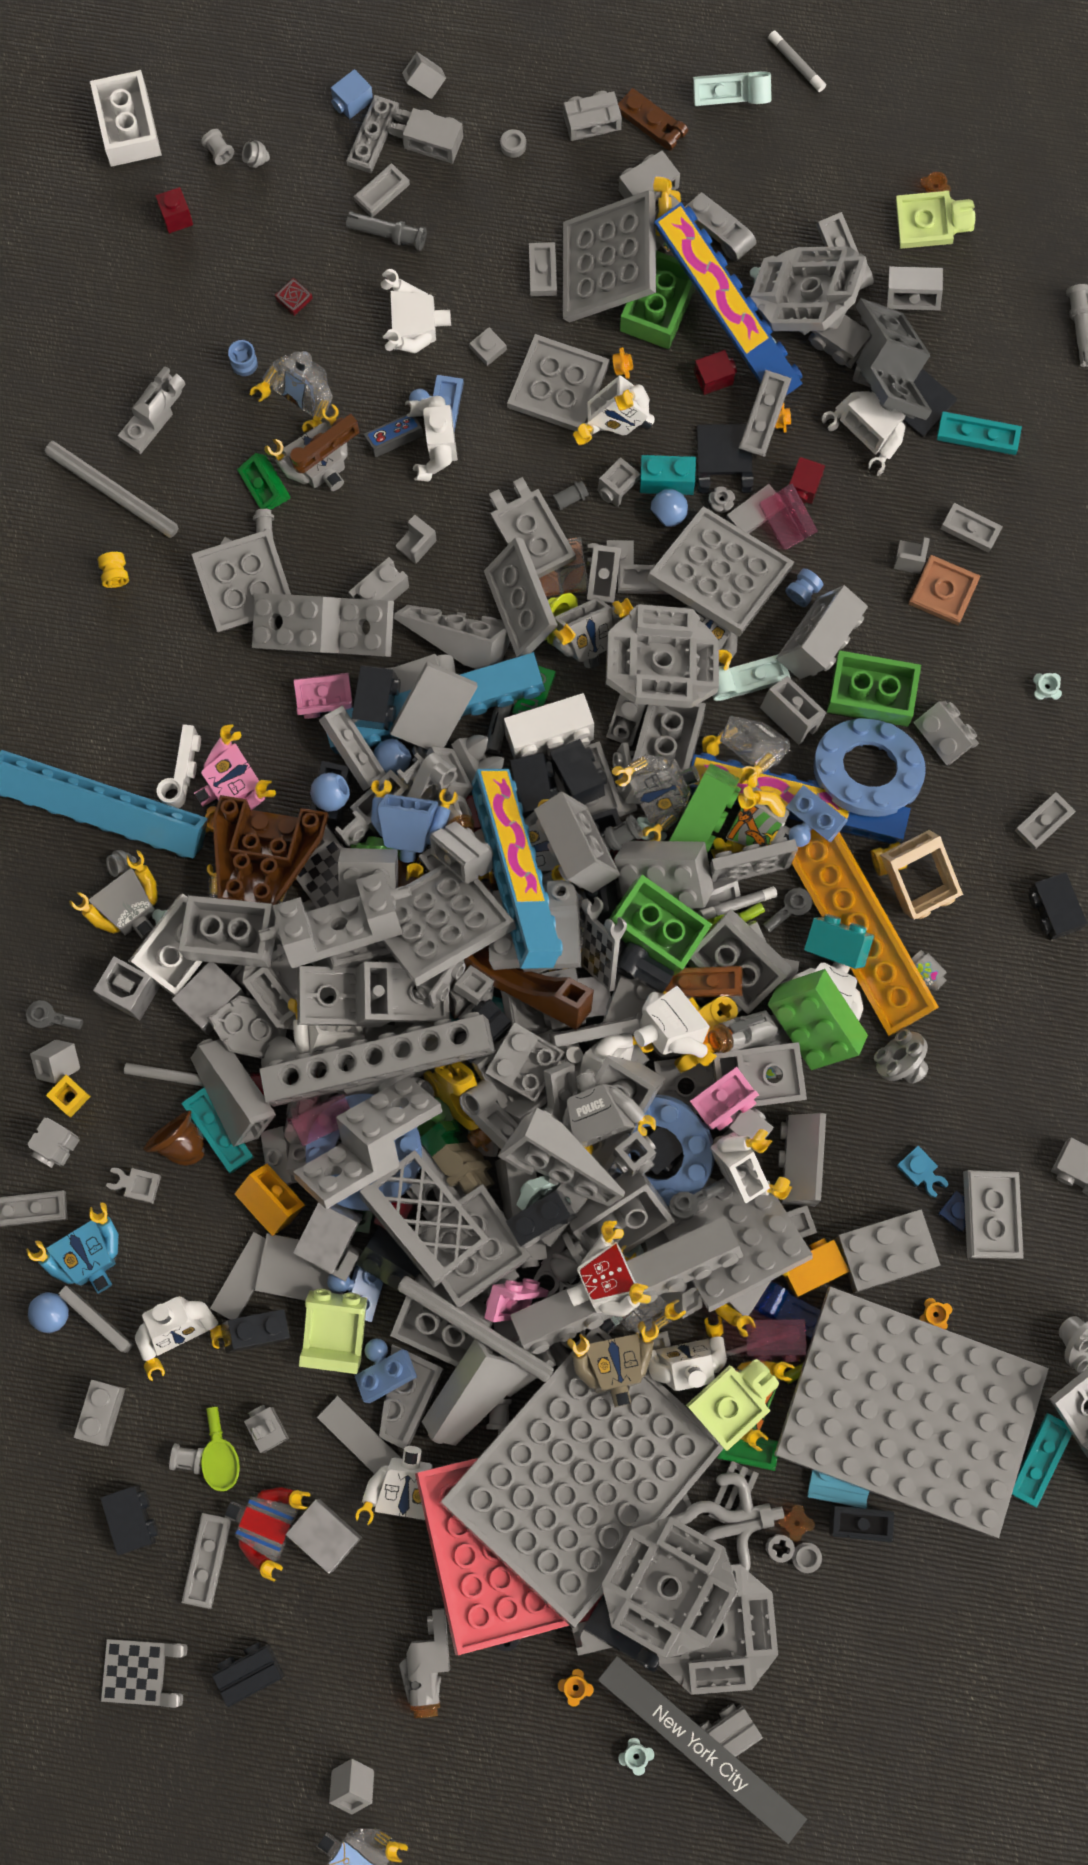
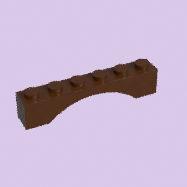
(555, 996)

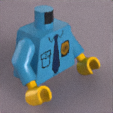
(83, 1253)

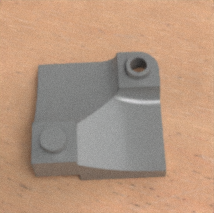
(567, 917)

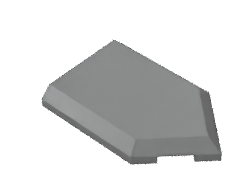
(245, 1027)

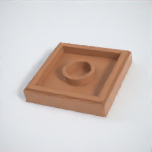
(944, 590)

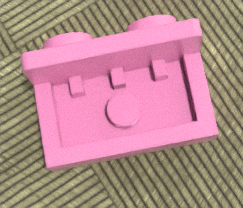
(322, 694)
(724, 1099)
(512, 1297)

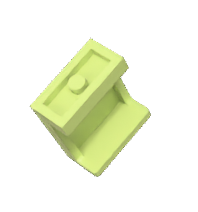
(333, 1331)

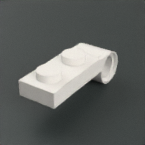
(185, 768)

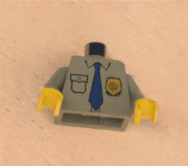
(614, 1362)

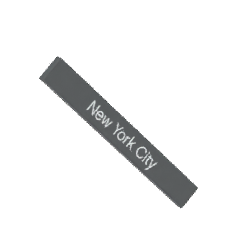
(702, 1749)

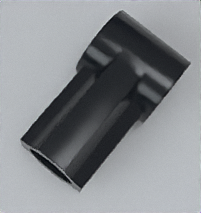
(636, 964)

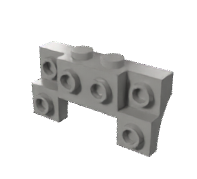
(362, 807)

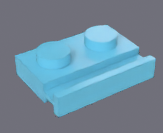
(836, 1491)

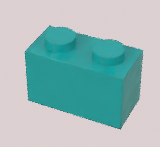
(667, 473)
(839, 942)

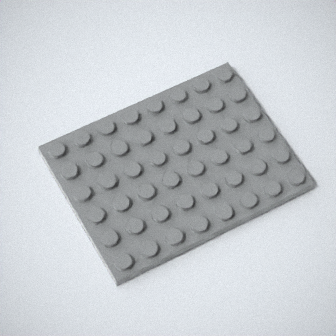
(912, 1412)
(575, 1480)

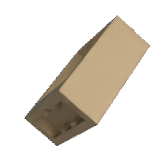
(909, 852)

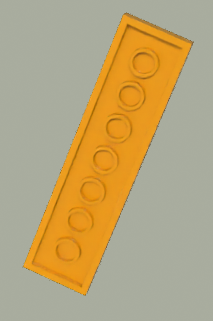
(843, 891)

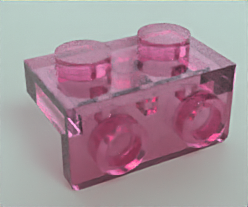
(776, 1339)

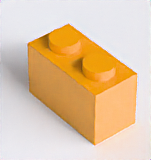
(269, 1199)
(823, 1268)

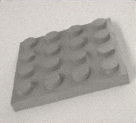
(609, 256)
(720, 571)
(445, 923)
(764, 1235)

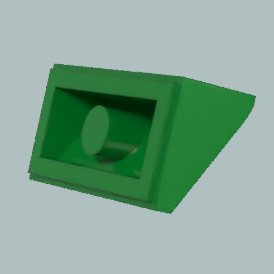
(263, 482)

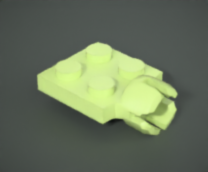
(932, 218)
(734, 1402)

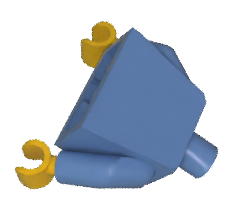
(407, 821)

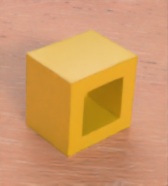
(62, 1089)

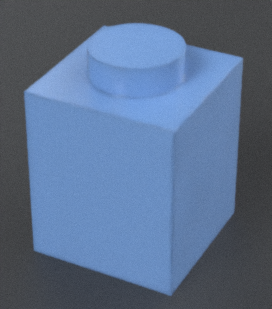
(351, 94)

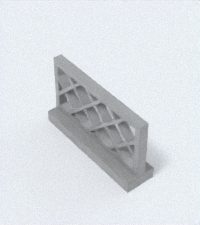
(403, 1233)

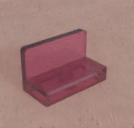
(788, 517)
(319, 1119)

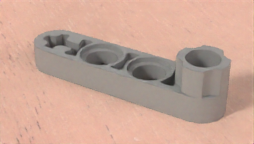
(431, 776)

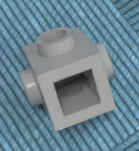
(635, 1143)

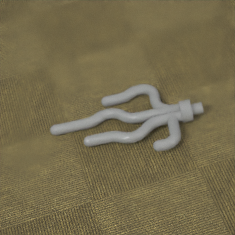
(742, 1521)

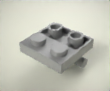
(522, 1061)

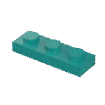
(979, 433)
(211, 1127)
(1041, 1460)

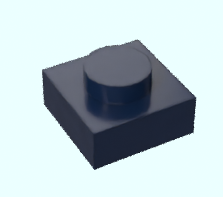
(954, 1211)

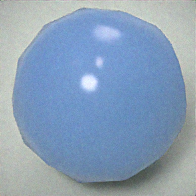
(669, 507)
(392, 755)
(329, 792)
(48, 1312)

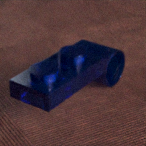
(780, 1305)

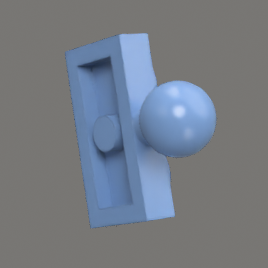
(446, 387)
(816, 816)
(361, 1284)
(386, 1373)

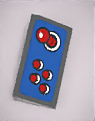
(393, 434)

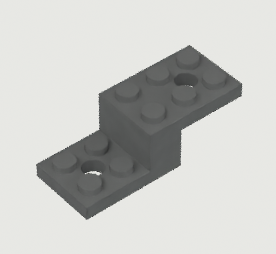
(893, 360)

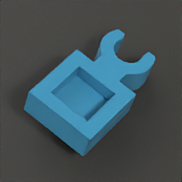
(919, 1168)

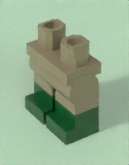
(457, 1156)

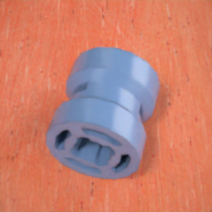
(240, 352)
(804, 587)

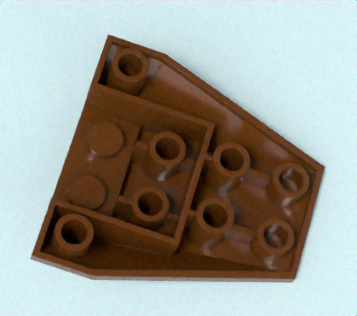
(261, 851)

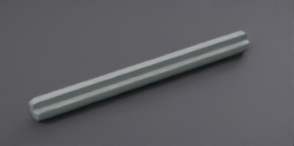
(111, 489)
(475, 1328)

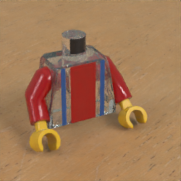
(265, 1526)

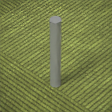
(162, 1074)

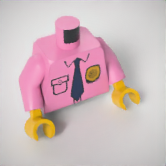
(230, 774)

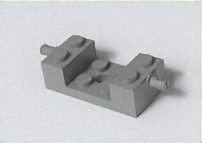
(312, 933)

